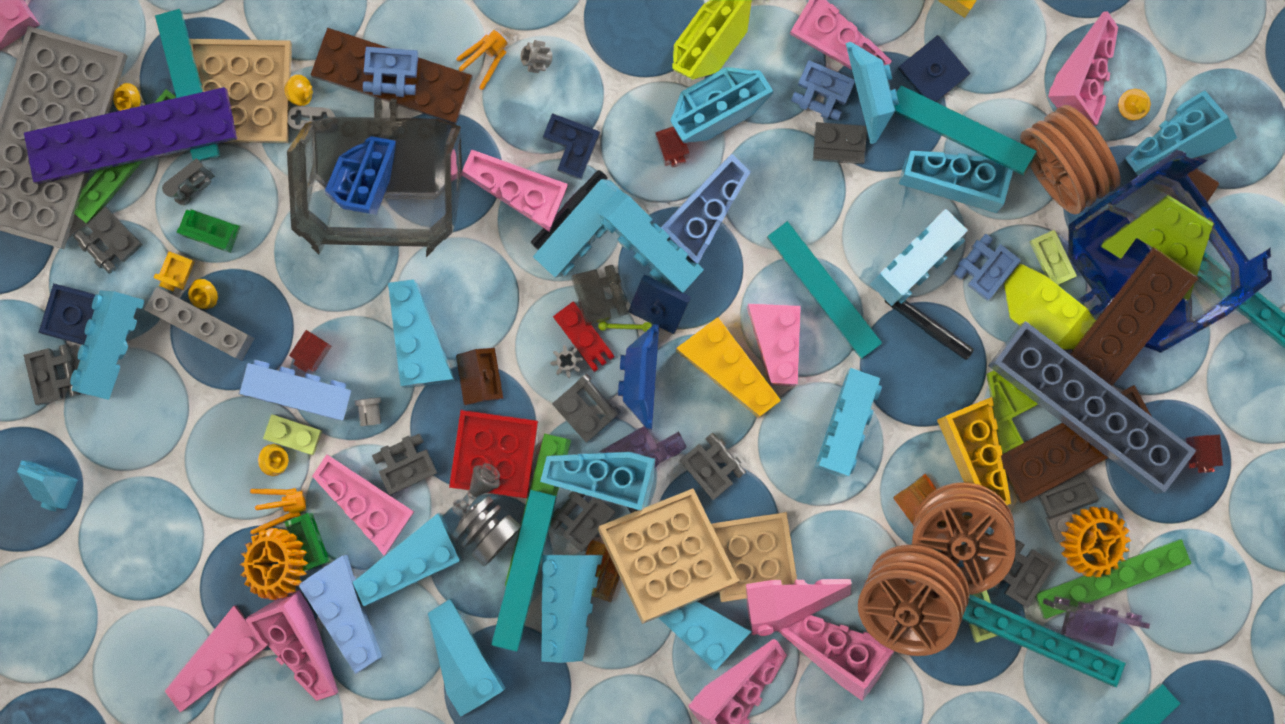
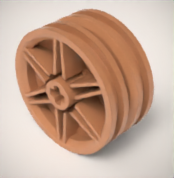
(1071, 159)
(988, 510)
(913, 600)

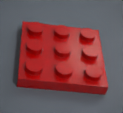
(499, 441)

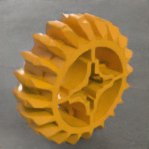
(1108, 544)
(280, 578)

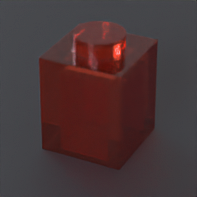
(671, 147)
(309, 352)
(1207, 453)

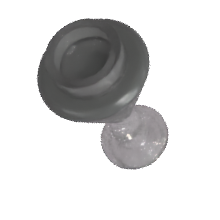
(483, 480)

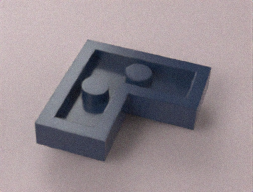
(578, 142)

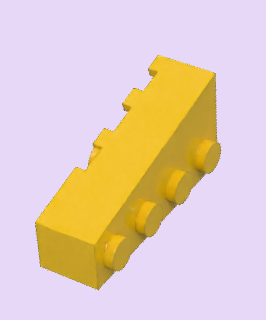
(728, 366)
(975, 446)

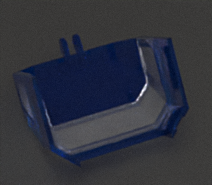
(1225, 272)

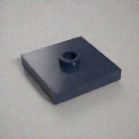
(934, 70)
(659, 304)
(67, 314)

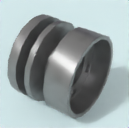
(486, 530)

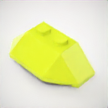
(711, 37)
(1046, 307)

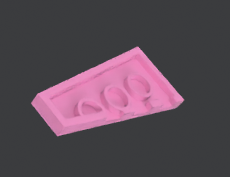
(828, 31)
(522, 189)
(368, 506)
(218, 657)

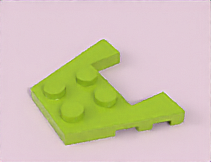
(1171, 229)
(1007, 403)

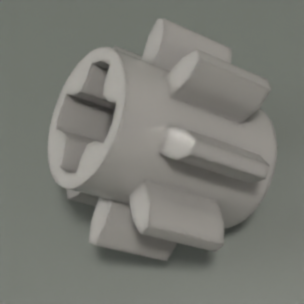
(536, 56)
(566, 354)

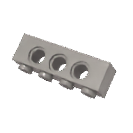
(199, 323)

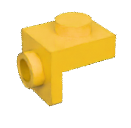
(174, 272)

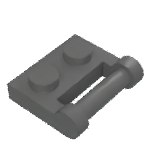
(193, 176)
(579, 414)

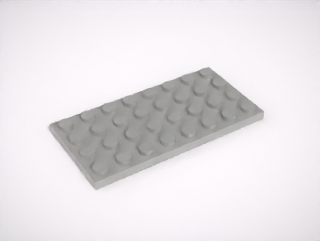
(50, 86)

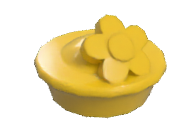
(298, 90)
(126, 97)
(1134, 104)
(203, 294)
(273, 460)

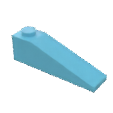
(1195, 129)
(613, 477)
(47, 485)
(464, 666)

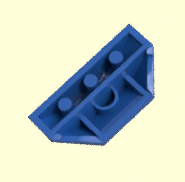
(362, 176)
(640, 376)

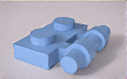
(393, 63)
(825, 83)
(994, 270)

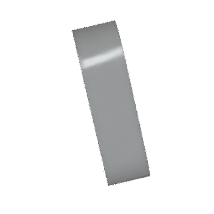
(307, 112)

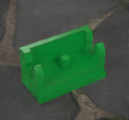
(208, 230)
(308, 533)

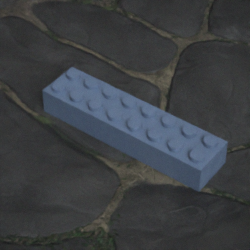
(1092, 408)

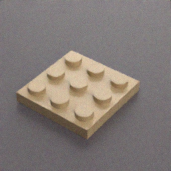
(757, 551)

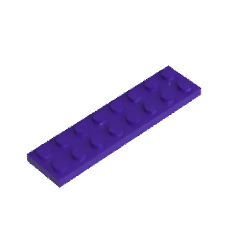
(130, 135)

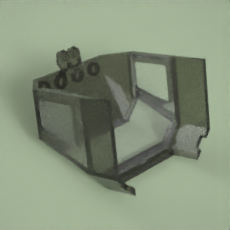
(421, 192)

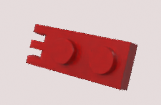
(583, 337)

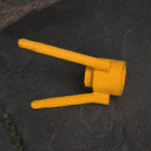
(490, 44)
(292, 502)

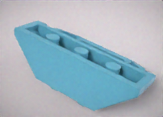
(873, 89)
(719, 103)

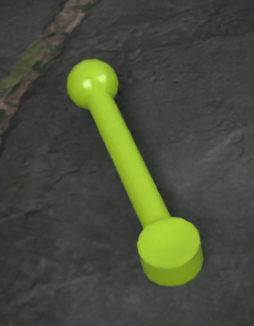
(604, 326)

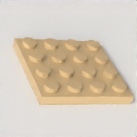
(255, 83)
(667, 555)

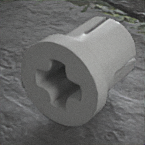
(369, 411)

